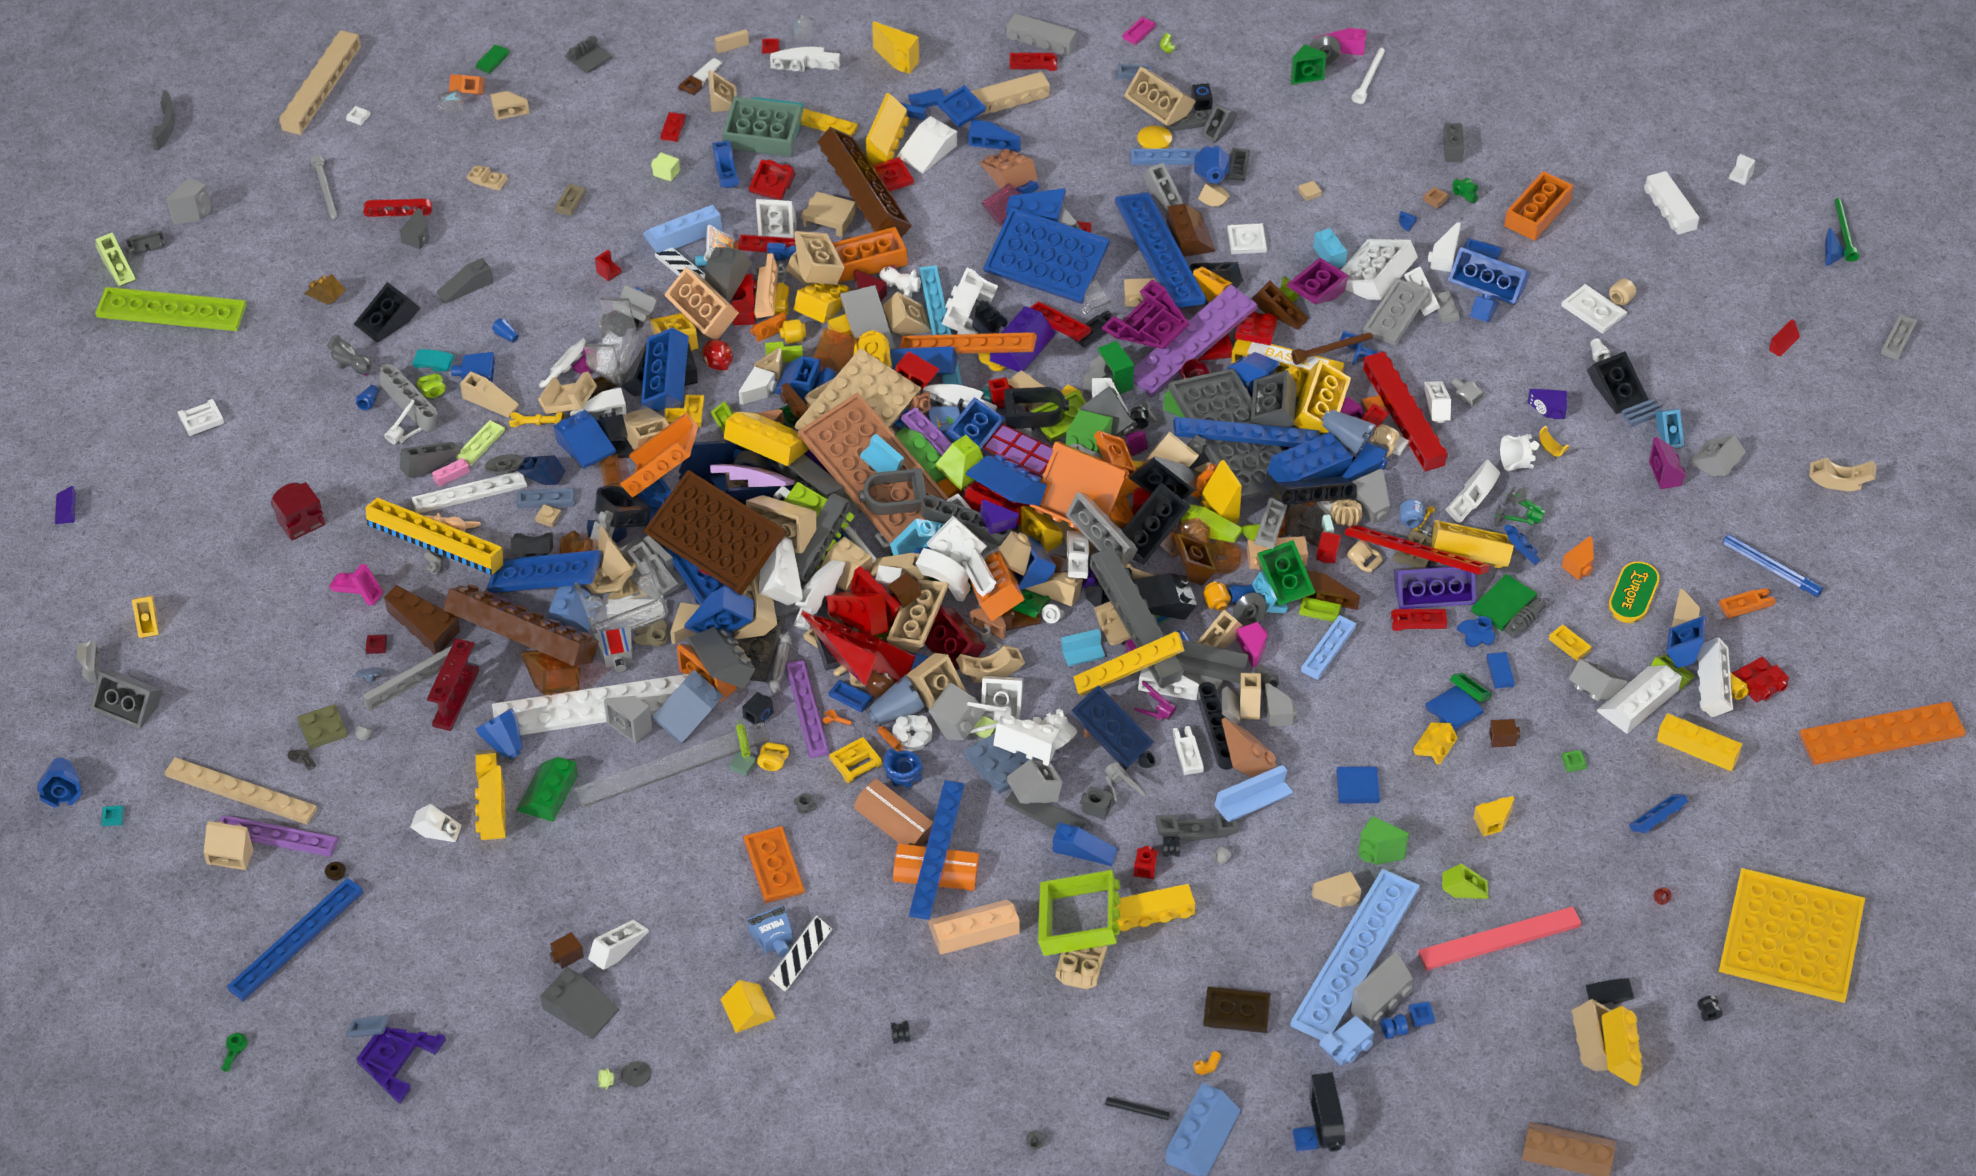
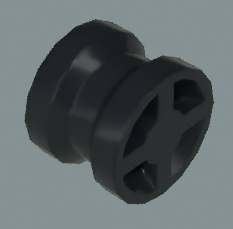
(1140, 415)
(1171, 846)
(1709, 1008)
(900, 1032)

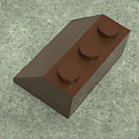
(1189, 230)

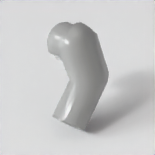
(435, 562)

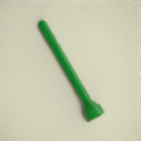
(1850, 253)

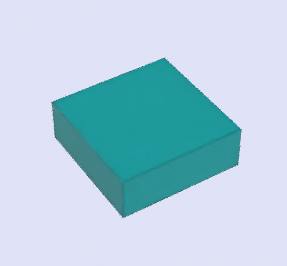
(112, 815)

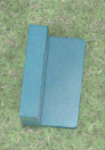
(881, 456)
(1082, 647)

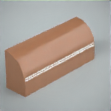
(893, 814)

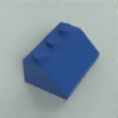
(1039, 566)

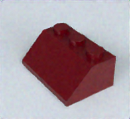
(953, 636)

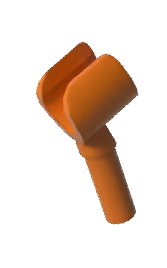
(833, 717)

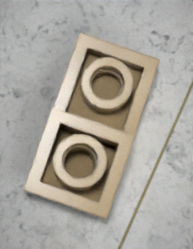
(484, 177)

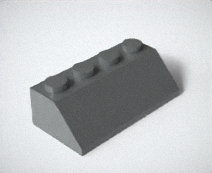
(722, 656)

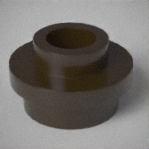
(335, 875)

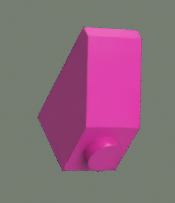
(1252, 642)

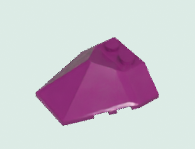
(1152, 322)

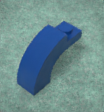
(724, 164)

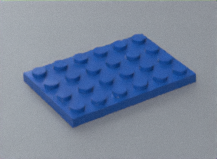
(1046, 255)

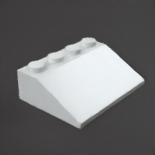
(1378, 266)

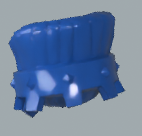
(902, 767)

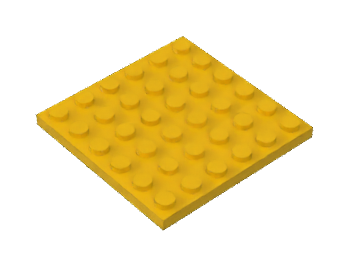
(1792, 935)

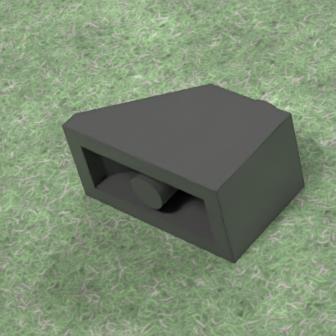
(1218, 123)
(415, 231)

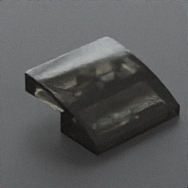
(1304, 521)

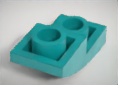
(435, 359)

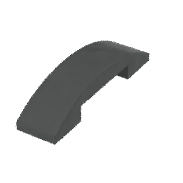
(162, 133)
(1195, 828)

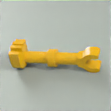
(538, 419)

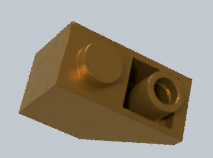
(325, 289)

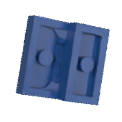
(1454, 707)

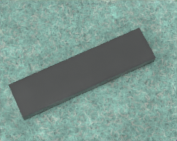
(1044, 813)

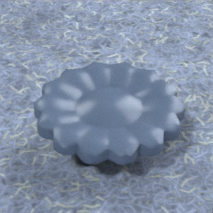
(369, 673)

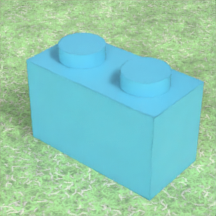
(1330, 248)

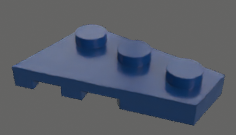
(1042, 203)

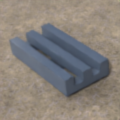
(1123, 72)
(1639, 410)

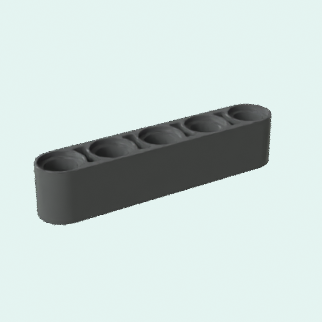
(974, 521)
(827, 526)

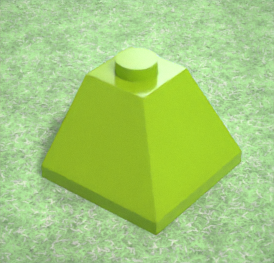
(958, 460)

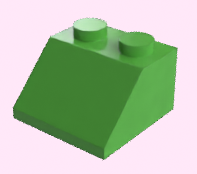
(1085, 426)
(1382, 842)

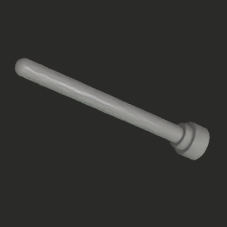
(318, 164)

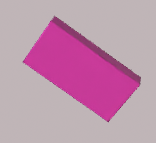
(1139, 30)

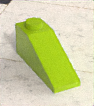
(1219, 526)

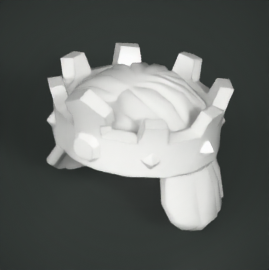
(1517, 452)
(1059, 721)

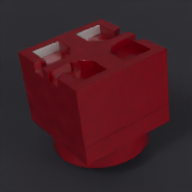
(297, 509)

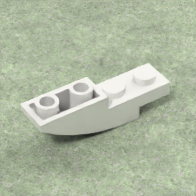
(799, 58)
(954, 394)
(1474, 491)
(1077, 554)
(818, 587)

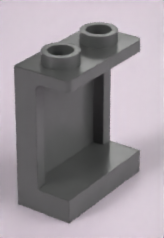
(1109, 405)

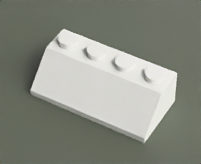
(1641, 697)

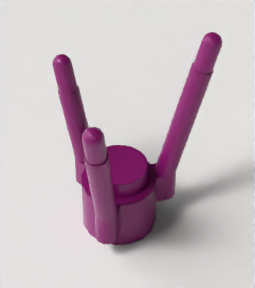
(1164, 707)

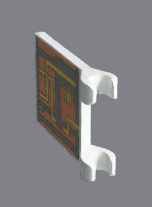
(717, 238)

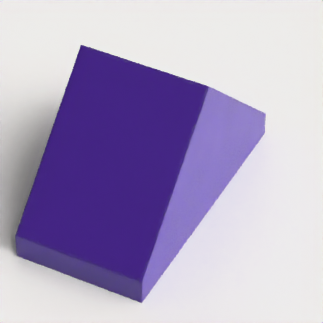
(997, 518)

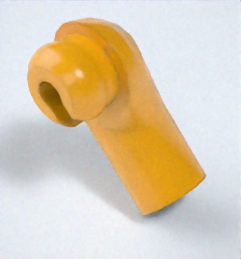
(1210, 1066)

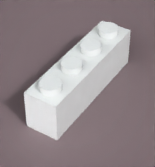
(1671, 202)
(1715, 678)

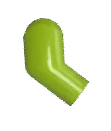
(1165, 43)

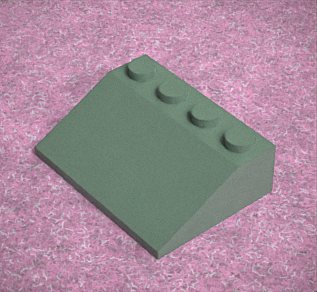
(762, 126)

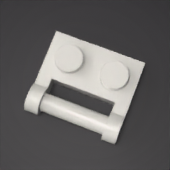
(201, 417)

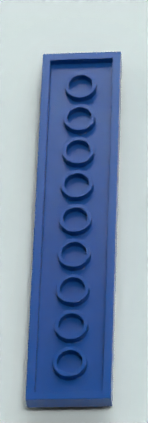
(1159, 249)
(698, 582)

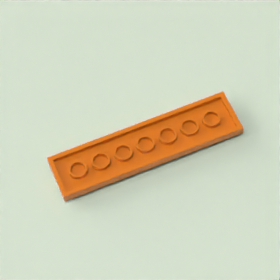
(1882, 733)

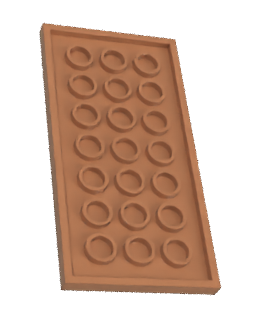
(837, 443)

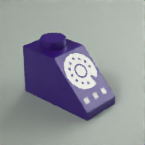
(1549, 402)

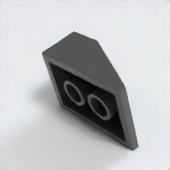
(726, 270)
(578, 1003)

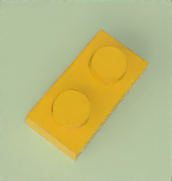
(1570, 643)

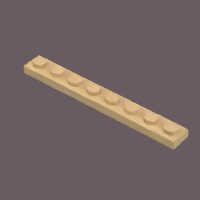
(241, 791)

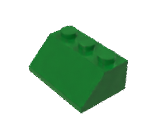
(549, 788)

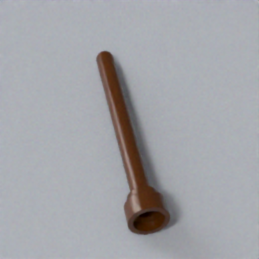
(1299, 356)

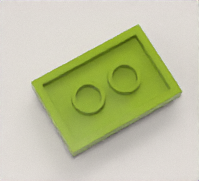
(1055, 432)

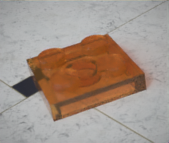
(835, 349)

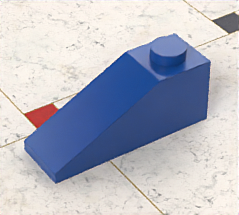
(992, 136)
(1367, 461)
(1080, 844)

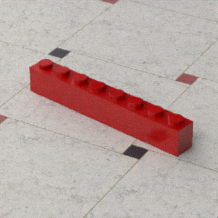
(1405, 411)

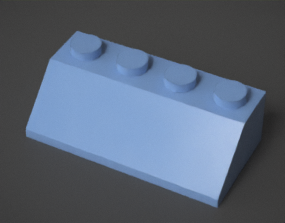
(683, 229)

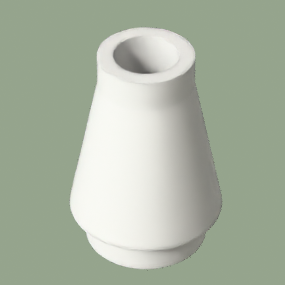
(1599, 350)

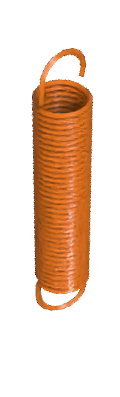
(889, 738)

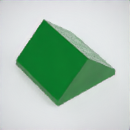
(1308, 65)

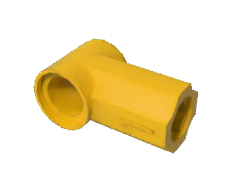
(781, 301)

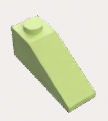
(114, 259)

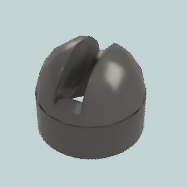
(1041, 1140)

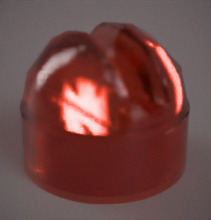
(1658, 894)

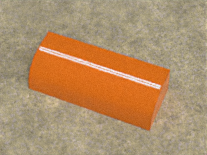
(958, 872)

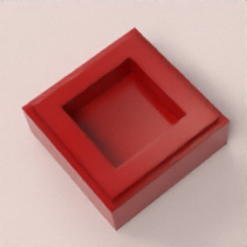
(770, 45)

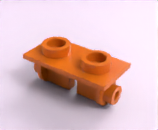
(768, 327)
(1203, 479)

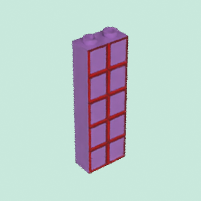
(1019, 449)

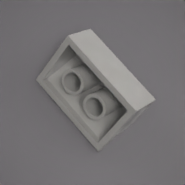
(1381, 990)

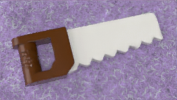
(699, 77)

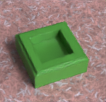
(1574, 760)

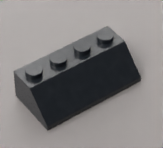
(1154, 522)

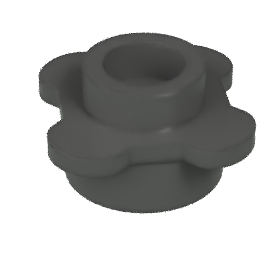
(1426, 529)
(805, 798)

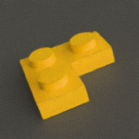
(693, 407)

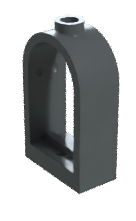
(914, 475)

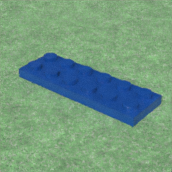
(545, 571)

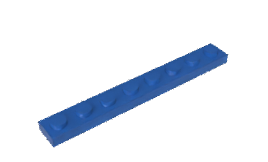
(1242, 432)
(936, 850)
(294, 939)

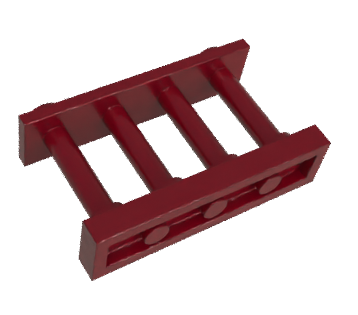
(453, 684)

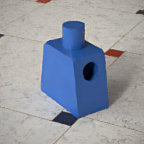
(479, 363)

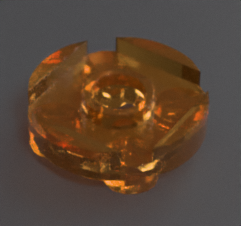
(1231, 553)

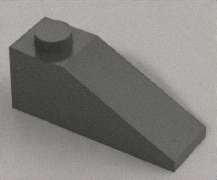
(467, 280)
(425, 458)

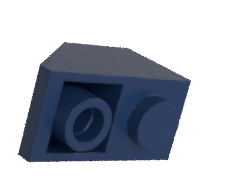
(542, 469)

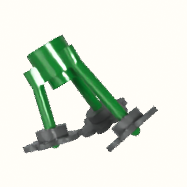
(1533, 511)

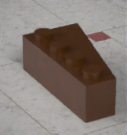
(423, 619)

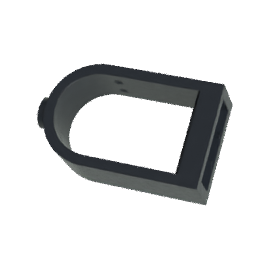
(1034, 395)
(631, 508)
(1327, 1111)

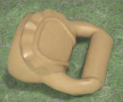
(1385, 436)
(1361, 552)

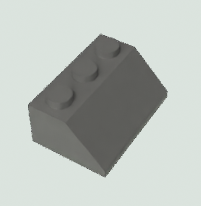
(1274, 400)
(125, 698)

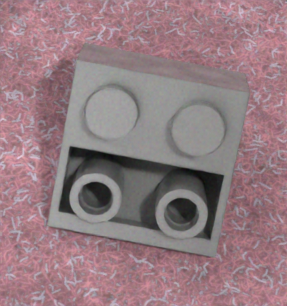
(1035, 782)

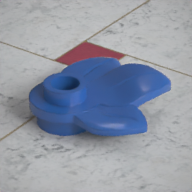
(1476, 633)

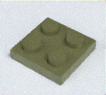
(322, 726)

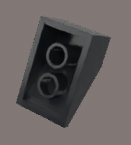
(386, 313)
(1617, 382)
(1173, 475)
(1167, 595)

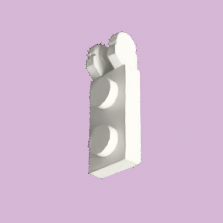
(1188, 752)

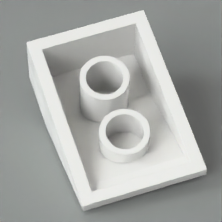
(928, 144)
(776, 218)

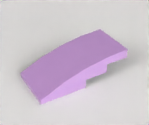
(756, 476)

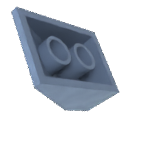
(687, 706)

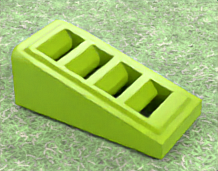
(1250, 531)

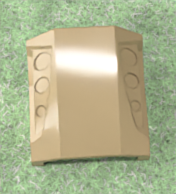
(1081, 967)

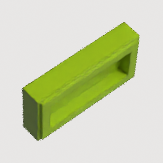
(1319, 609)

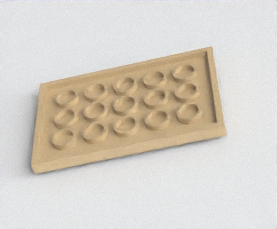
(877, 384)

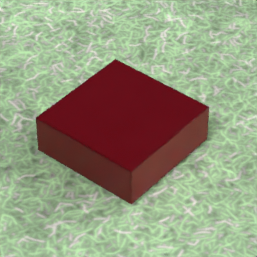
(376, 644)

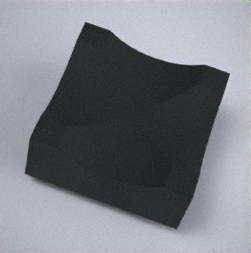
(524, 545)

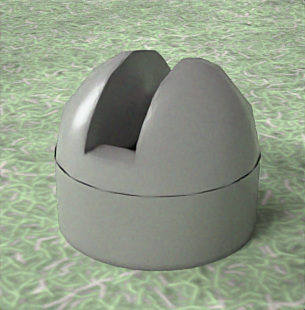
(363, 733)
(1222, 855)

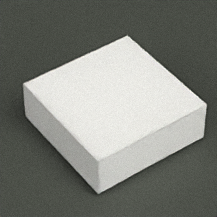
(358, 115)

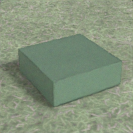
(742, 766)

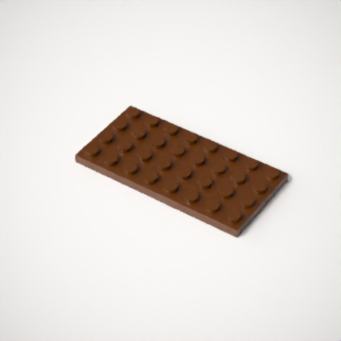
(715, 532)

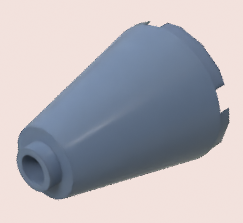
(1348, 430)
(896, 702)

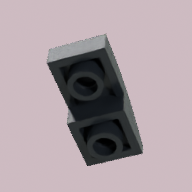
(1610, 991)

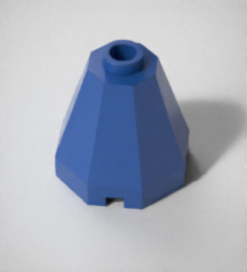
(1212, 164)
(503, 734)
(59, 783)

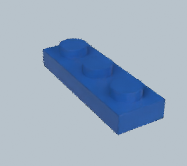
(1658, 813)

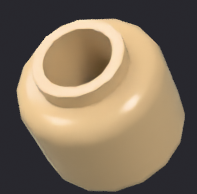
(1622, 292)

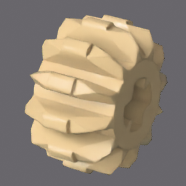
(1346, 512)

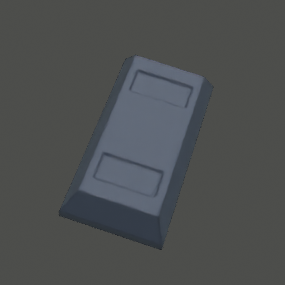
(368, 1026)

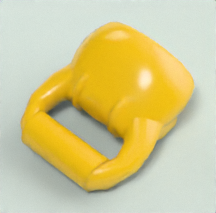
(770, 756)

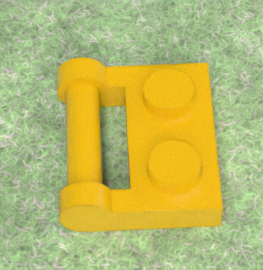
(852, 755)

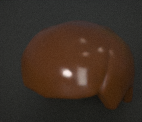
(879, 684)

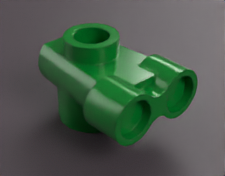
(1466, 189)

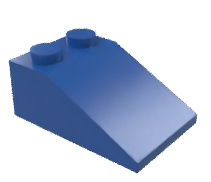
(976, 422)
(583, 439)
(722, 610)

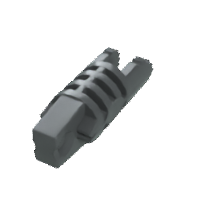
(1197, 444)

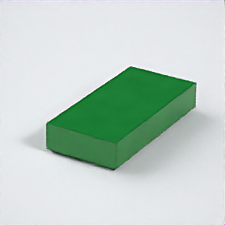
(492, 59)
(1470, 687)

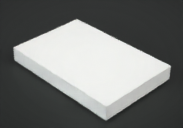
(1594, 308)

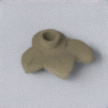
(648, 634)

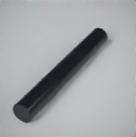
(1137, 1108)

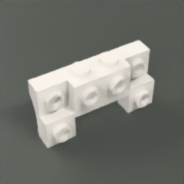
(970, 289)

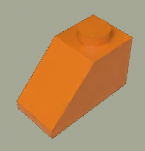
(1580, 559)

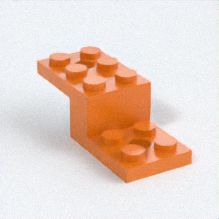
(1116, 452)

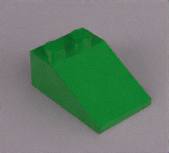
(1285, 572)

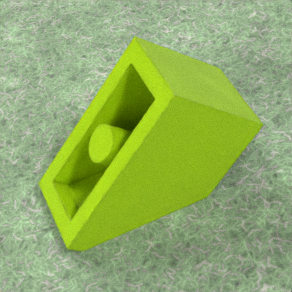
(1464, 883)

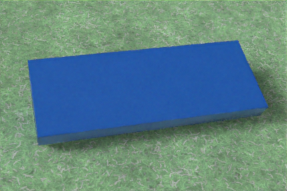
(941, 357)

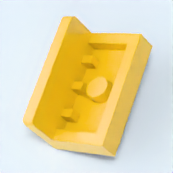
(1436, 741)

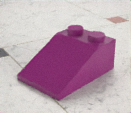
(1320, 282)

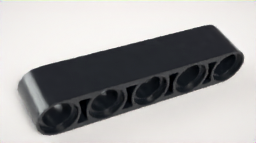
(1313, 490)
(1212, 715)

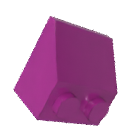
(1666, 465)

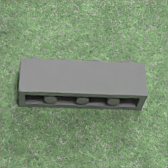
(1041, 34)

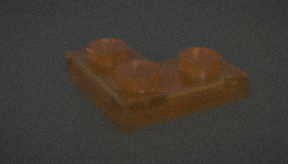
(570, 543)

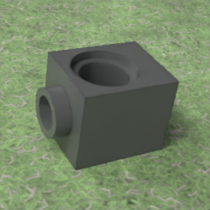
(1103, 802)

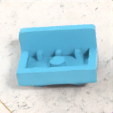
(1264, 588)

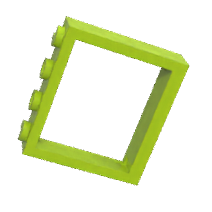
(1071, 887)

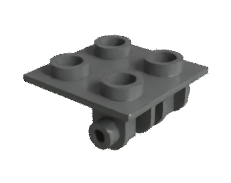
(588, 54)

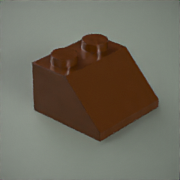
(1195, 559)

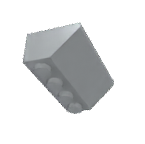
(1099, 527)

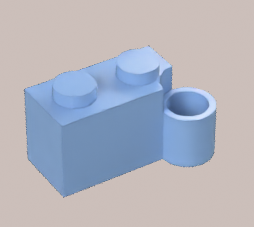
(1348, 1041)

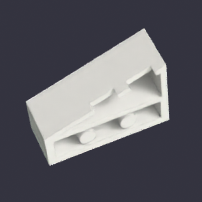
(1026, 737)

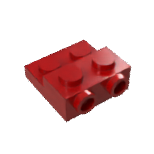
(772, 179)
(1762, 679)

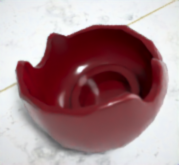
(1193, 368)

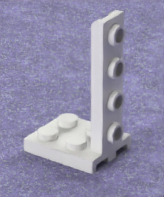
(965, 548)

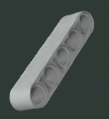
(403, 393)

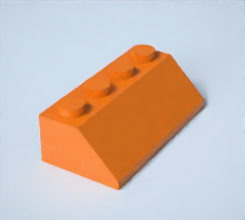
(871, 253)

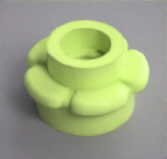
(605, 1078)

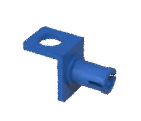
(1360, 350)

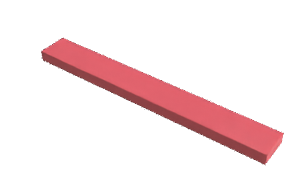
(1499, 938)

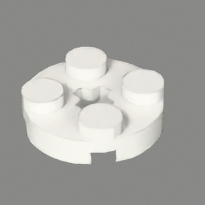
(912, 722)

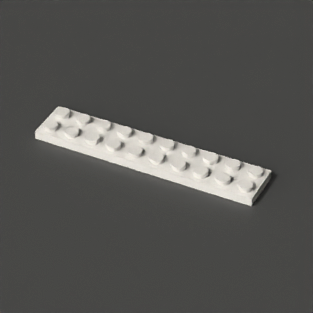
(584, 706)

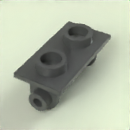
(137, 242)

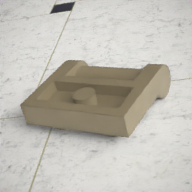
(1414, 561)

